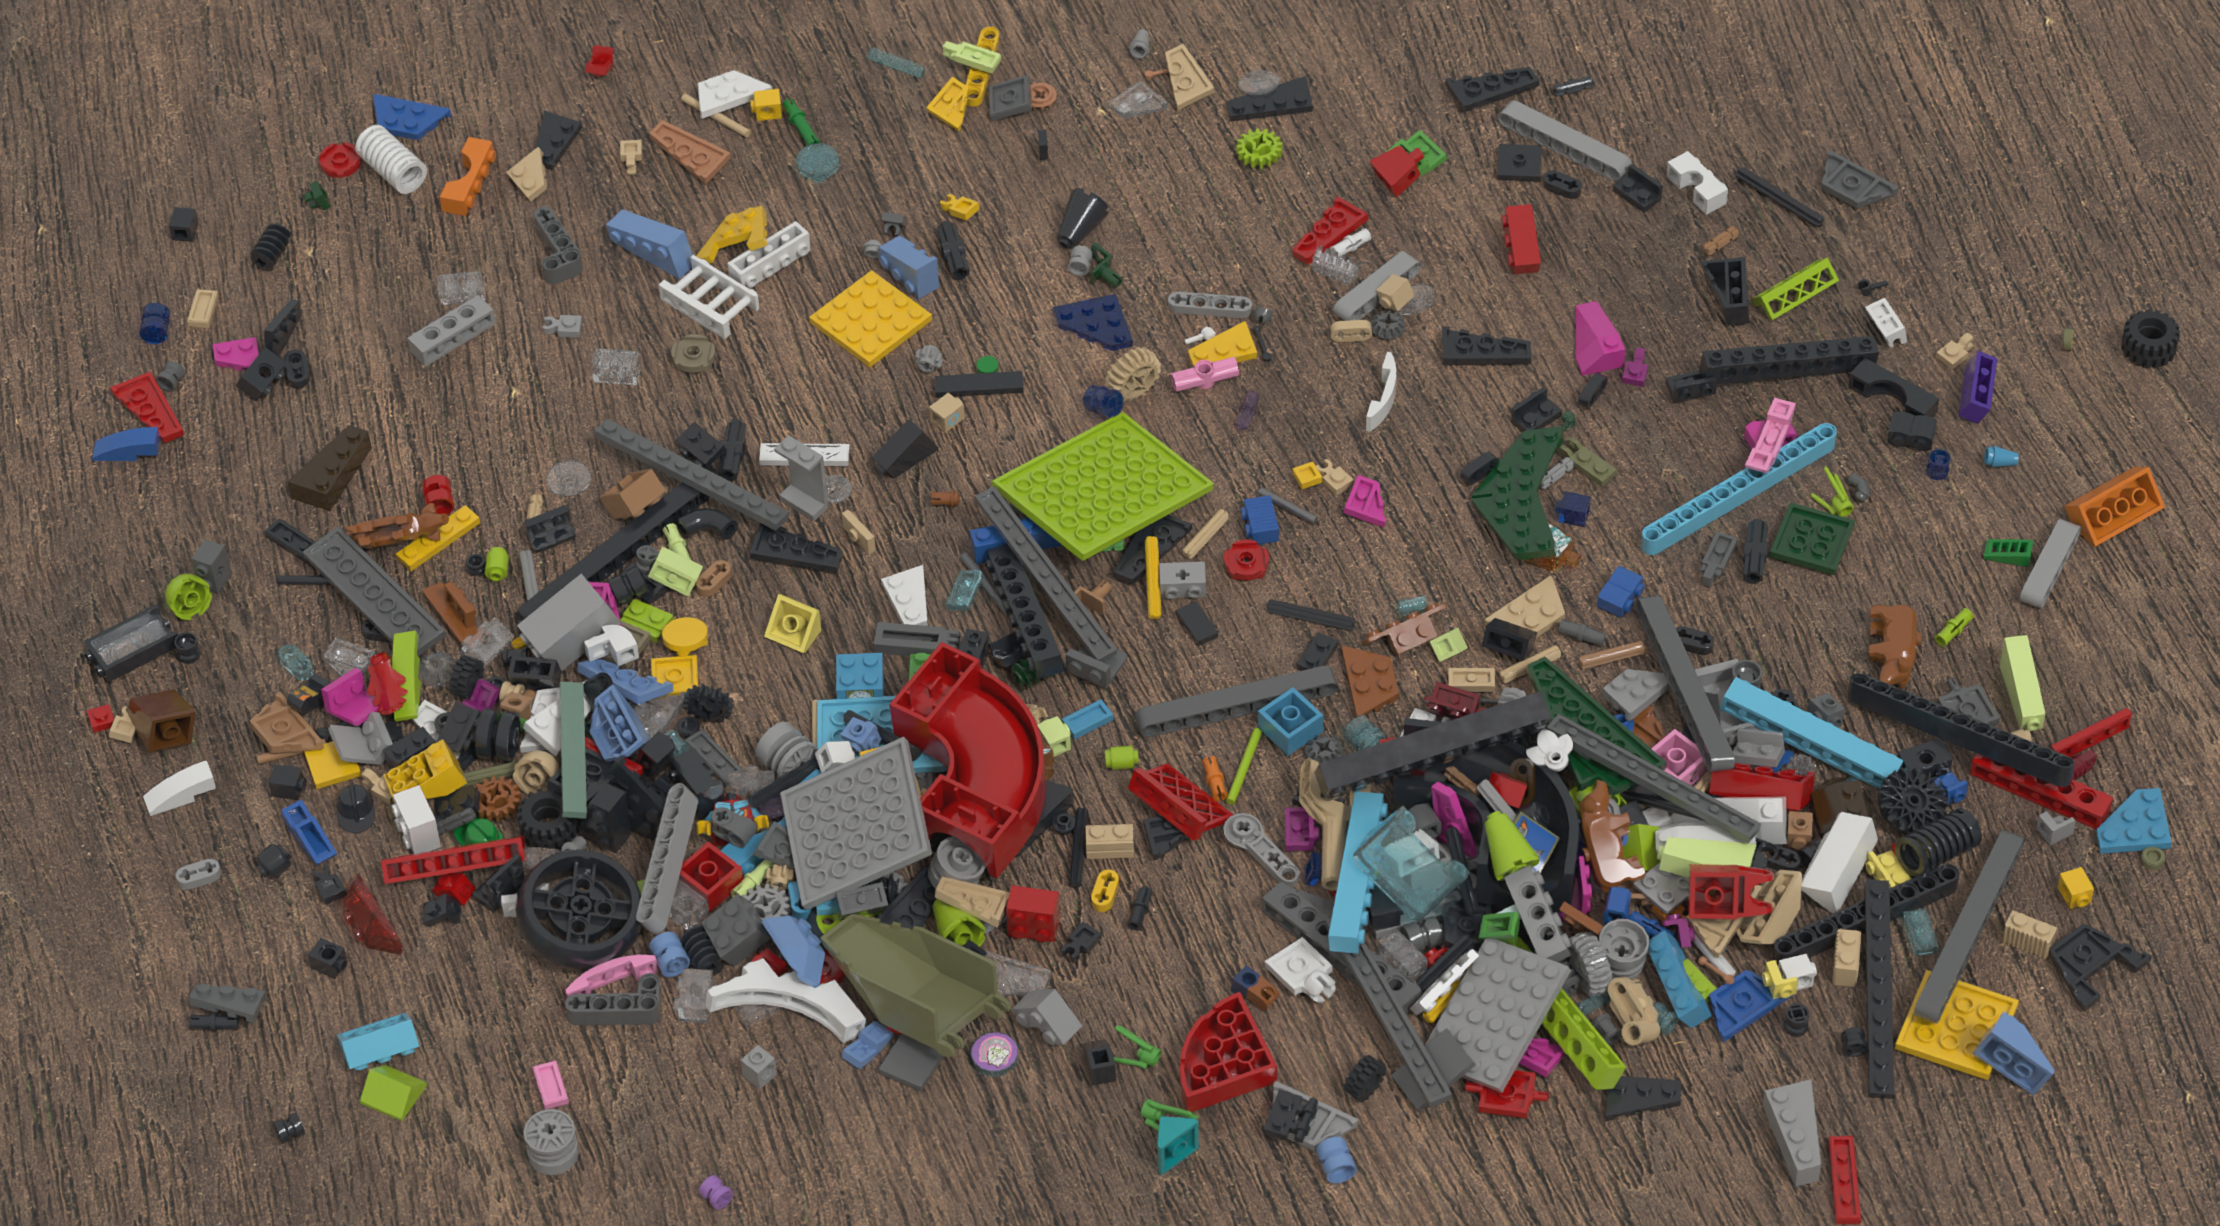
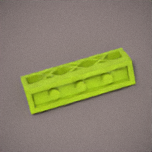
(1789, 284)

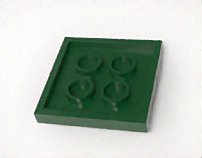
(1812, 538)

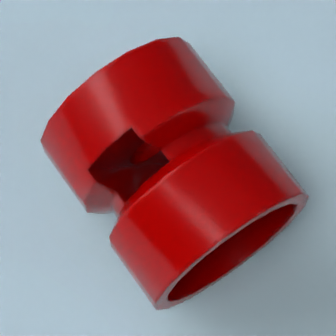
(438, 491)

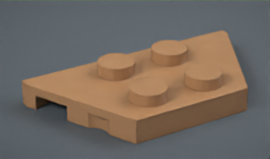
(284, 728)

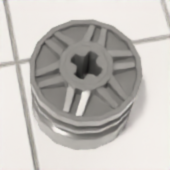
(784, 749)
(1625, 947)
(551, 1142)

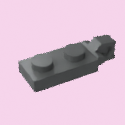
(1717, 557)

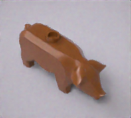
(398, 529)
(1899, 642)
(1603, 843)

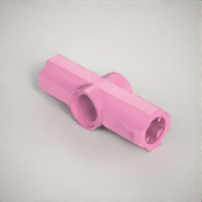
(1204, 374)

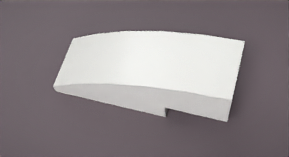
(180, 788)

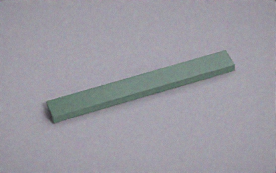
(573, 750)

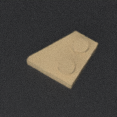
(530, 174)

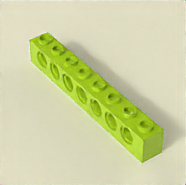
(1581, 1040)

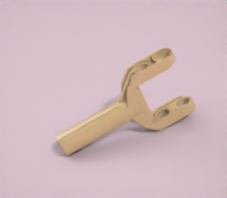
(1333, 817)

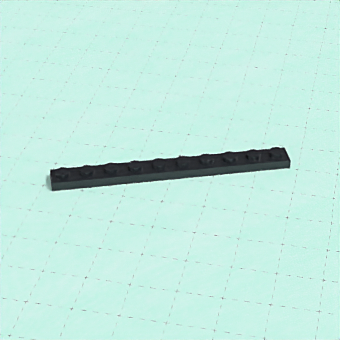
(1878, 989)

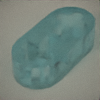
(292, 664)

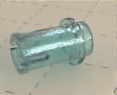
(1412, 604)

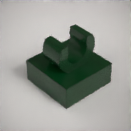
(317, 196)

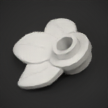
(1549, 747)

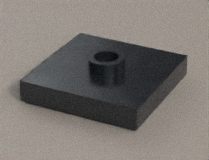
(1519, 162)

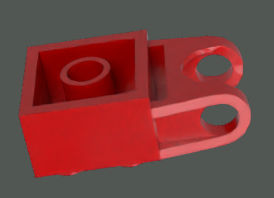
(1732, 894)

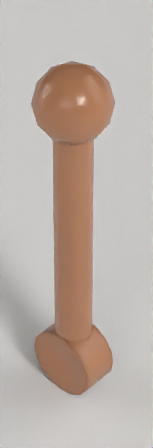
(1149, 74)
(1729, 979)

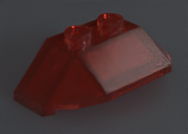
(368, 919)

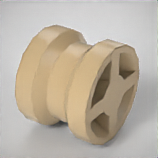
(507, 687)

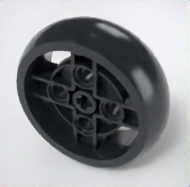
(588, 871)

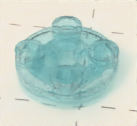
(817, 161)

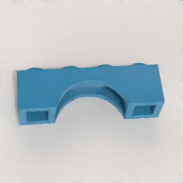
(1684, 996)

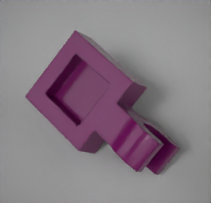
(1636, 371)

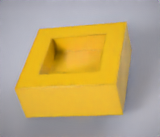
(1307, 475)

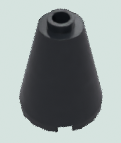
(1080, 217)

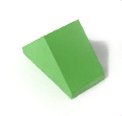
(1500, 927)

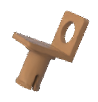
(1094, 598)
(519, 703)

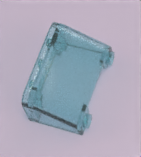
(1406, 866)

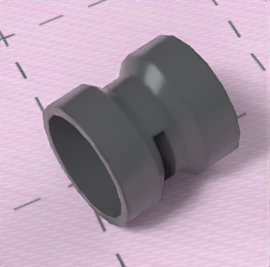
(170, 376)

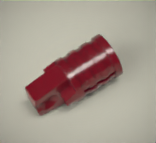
(2083, 763)

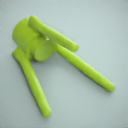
(1840, 503)

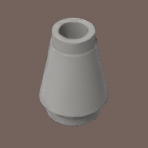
(1140, 44)

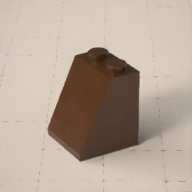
(162, 720)

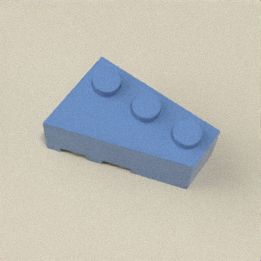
(910, 266)

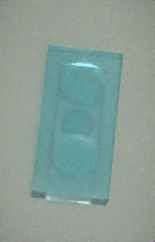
(964, 590)
(1920, 932)

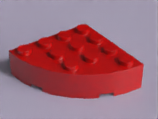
(1224, 1056)

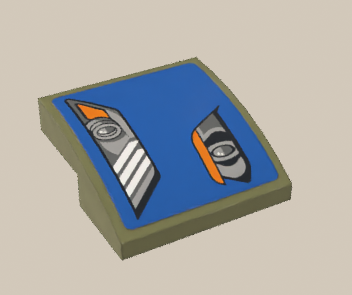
(1538, 837)

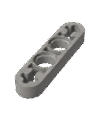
(1210, 301)

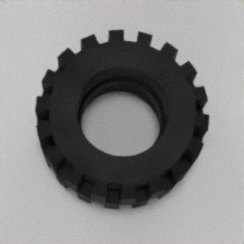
(2163, 339)
(550, 834)

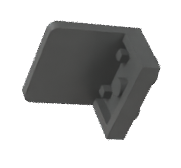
(1093, 670)

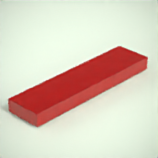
(2094, 734)
(1844, 1180)

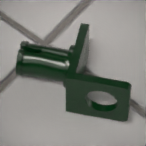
(1104, 269)

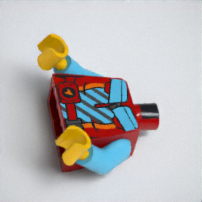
(738, 806)

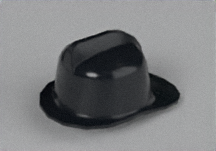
(355, 808)

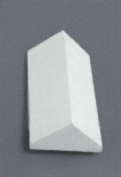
(1839, 860)

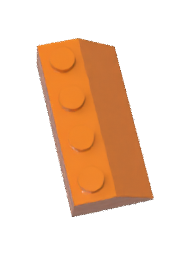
(2116, 505)

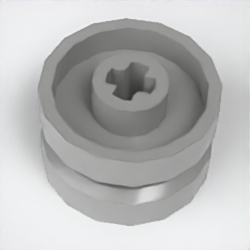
(955, 861)

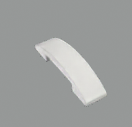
(1379, 410)

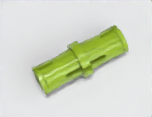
(1953, 627)

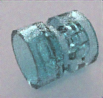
(1363, 733)

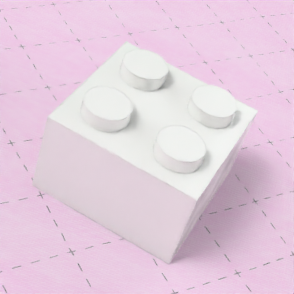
(415, 821)

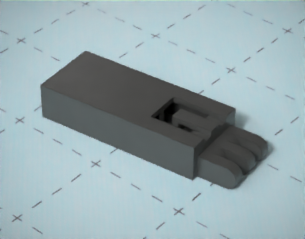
(907, 638)

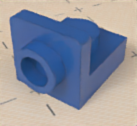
(1955, 790)

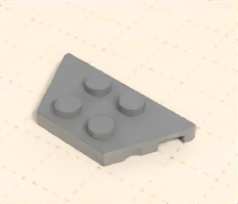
(1635, 691)
(1326, 1124)

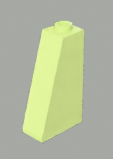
(2022, 683)
(1681, 852)

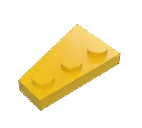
(1232, 343)

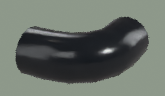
(704, 520)

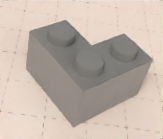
(1048, 1013)

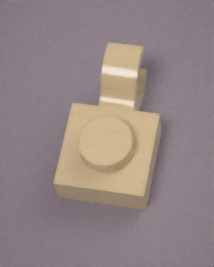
(631, 152)
(1954, 354)
(378, 786)

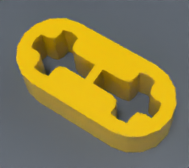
(1109, 892)

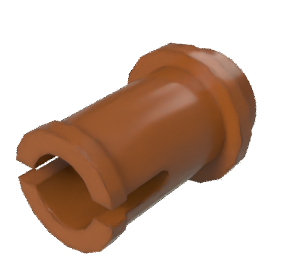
(946, 498)

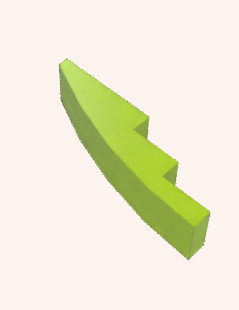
(407, 663)

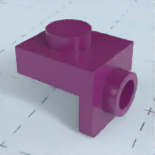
(483, 696)
(1685, 933)

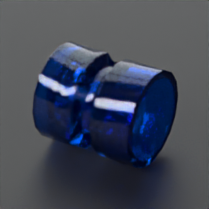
(154, 323)
(1103, 400)

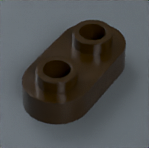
(1529, 777)

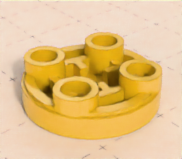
(685, 635)

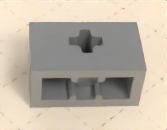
(1182, 580)

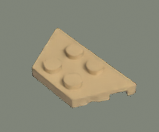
(1535, 609)
(1718, 932)

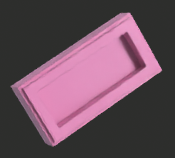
(550, 1085)

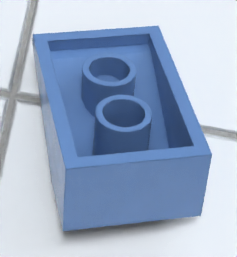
(2014, 1054)

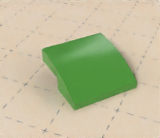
(1433, 154)

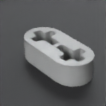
(198, 874)

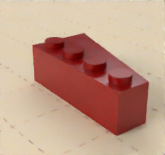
(1763, 782)

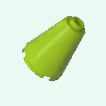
(1508, 846)
(957, 924)

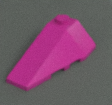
(1596, 341)

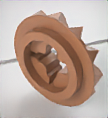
(1041, 90)

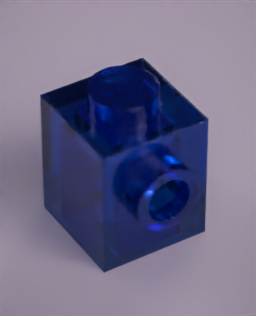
(1573, 509)

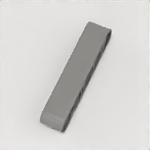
(1364, 296)
(2050, 563)

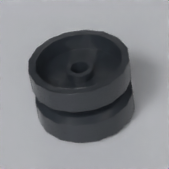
(498, 734)

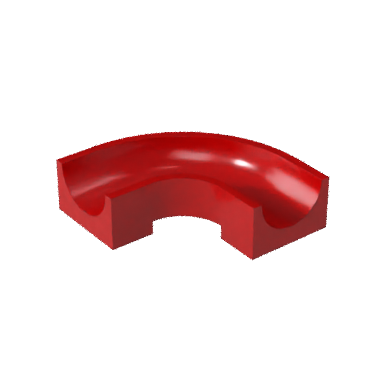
(988, 747)

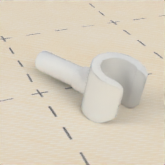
(1207, 333)

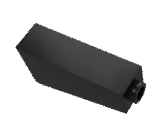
(1057, 800)

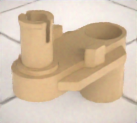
(1633, 1010)

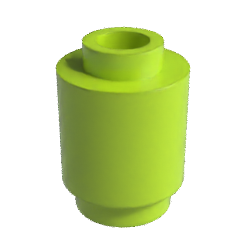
(496, 564)
(1121, 757)

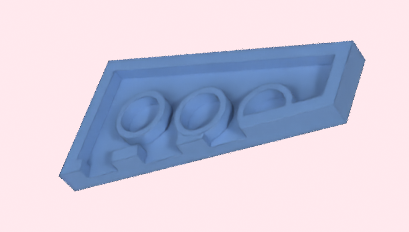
(626, 681)

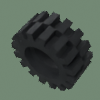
(465, 676)
(1364, 1078)

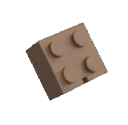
(636, 493)

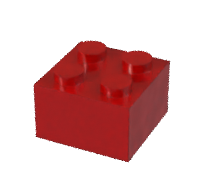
(711, 874)
(1033, 914)

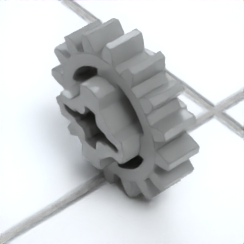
(769, 901)

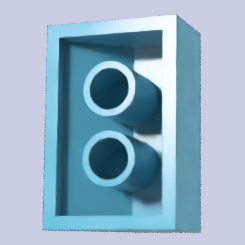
(378, 1041)

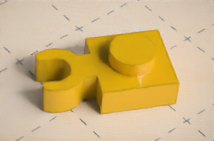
(960, 208)

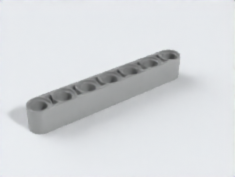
(1564, 140)
(667, 858)

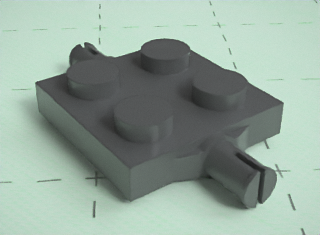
(1969, 701)

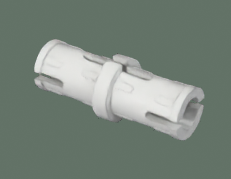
(1351, 243)

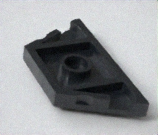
(1459, 923)

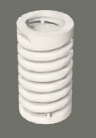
(391, 159)

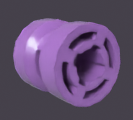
(716, 1192)

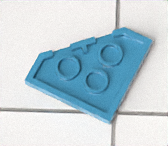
(2136, 824)

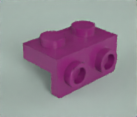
(1300, 830)

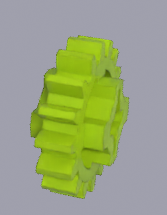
(1259, 148)

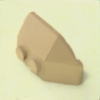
(1785, 897)

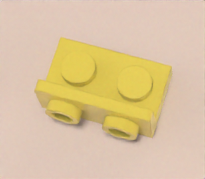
(1886, 868)

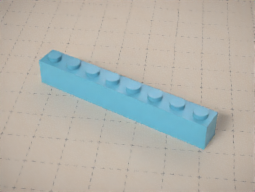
(1809, 733)
(1354, 885)

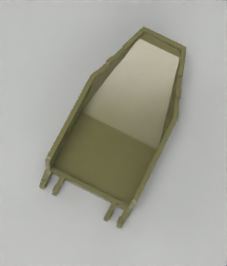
(916, 979)

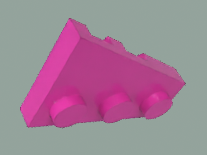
(1451, 815)

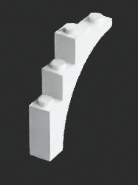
(761, 985)

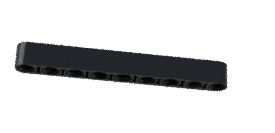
(1822, 933)

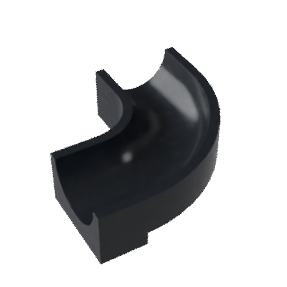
(1550, 791)

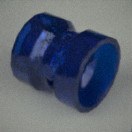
(1938, 464)

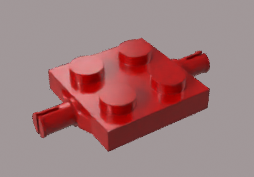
(1514, 1099)

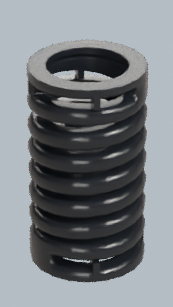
(1938, 842)

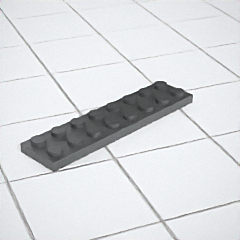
(371, 589)

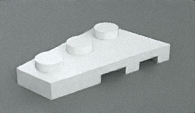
(907, 595)

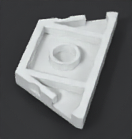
(727, 92)

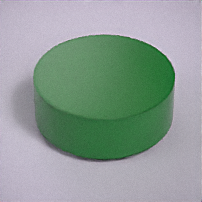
(987, 365)

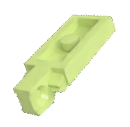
(972, 56)

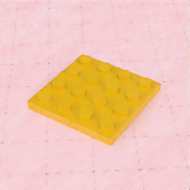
(870, 318)
(1959, 1030)

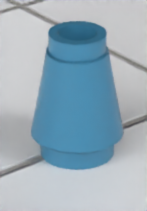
(1999, 457)

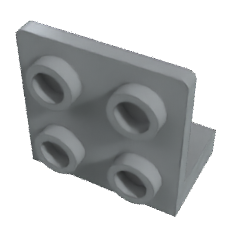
(363, 743)
(1663, 888)

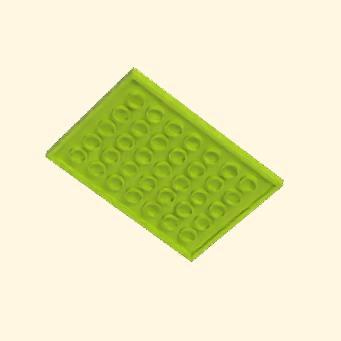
(1102, 486)

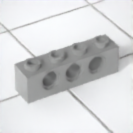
(451, 330)
(1519, 885)

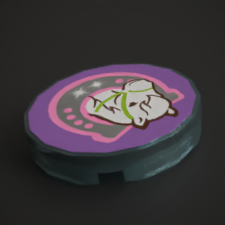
(994, 1054)

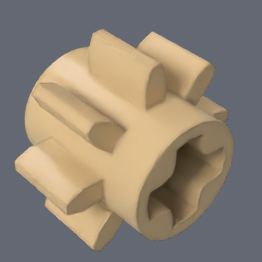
(779, 876)

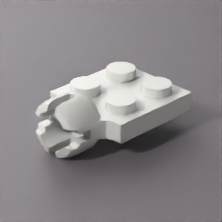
(1303, 970)

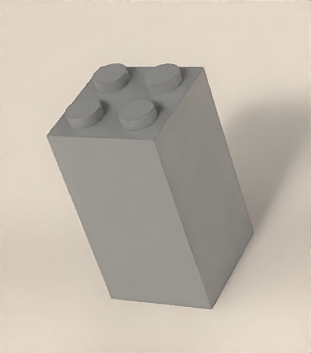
(566, 621)

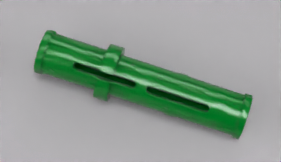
(797, 118)

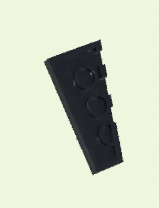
(1491, 87)
(1286, 99)
(1477, 349)
(1168, 531)
(794, 550)

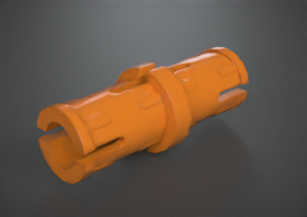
(1214, 778)

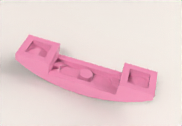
(1772, 436)
(613, 971)

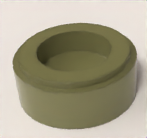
(2068, 339)
(2153, 858)

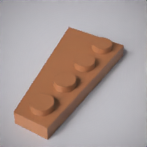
(692, 152)

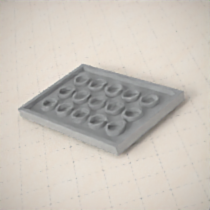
(1500, 1009)

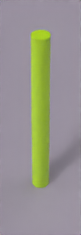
(1243, 767)

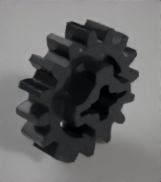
(708, 703)

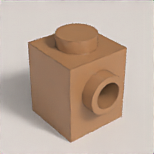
(1799, 829)

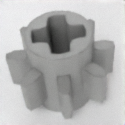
(928, 358)

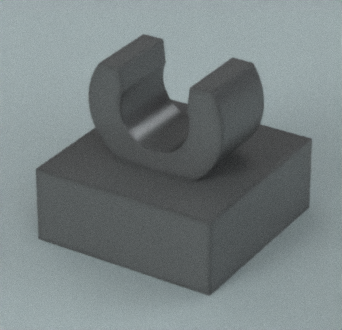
(893, 220)

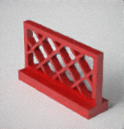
(1177, 810)

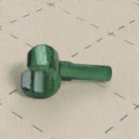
(1568, 419)

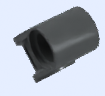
(733, 827)

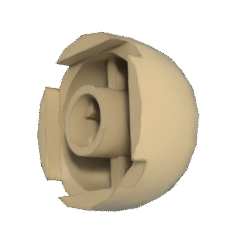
(535, 770)

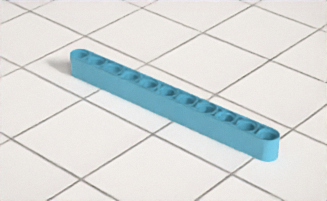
(1737, 490)

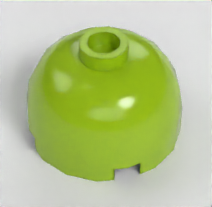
(187, 596)

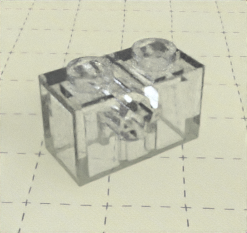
(495, 634)
(693, 994)

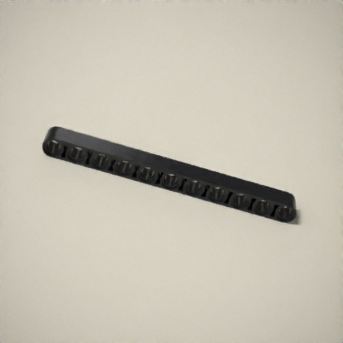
(622, 545)
(1961, 730)

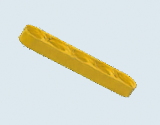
(979, 89)

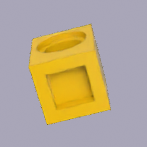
(766, 104)
(2075, 888)

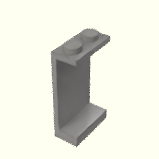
(807, 476)
(1717, 680)

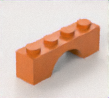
(460, 194)

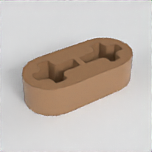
(715, 580)

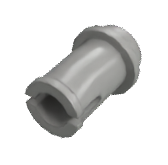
(577, 843)

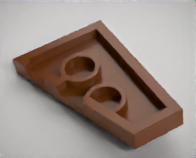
(1580, 921)

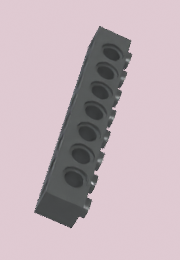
(1277, 906)

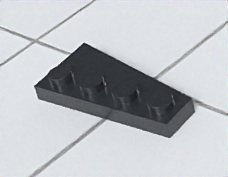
(912, 904)

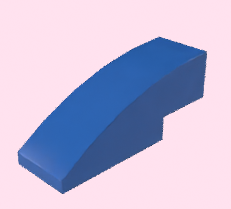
(127, 445)
(308, 832)

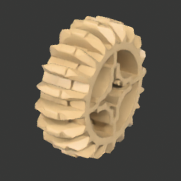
(1134, 373)

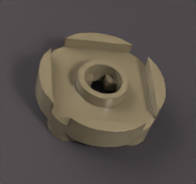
(693, 363)

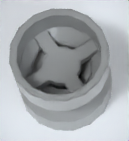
(1080, 260)

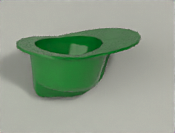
(477, 832)

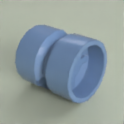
(669, 954)
(1336, 1160)

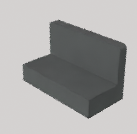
(862, 900)

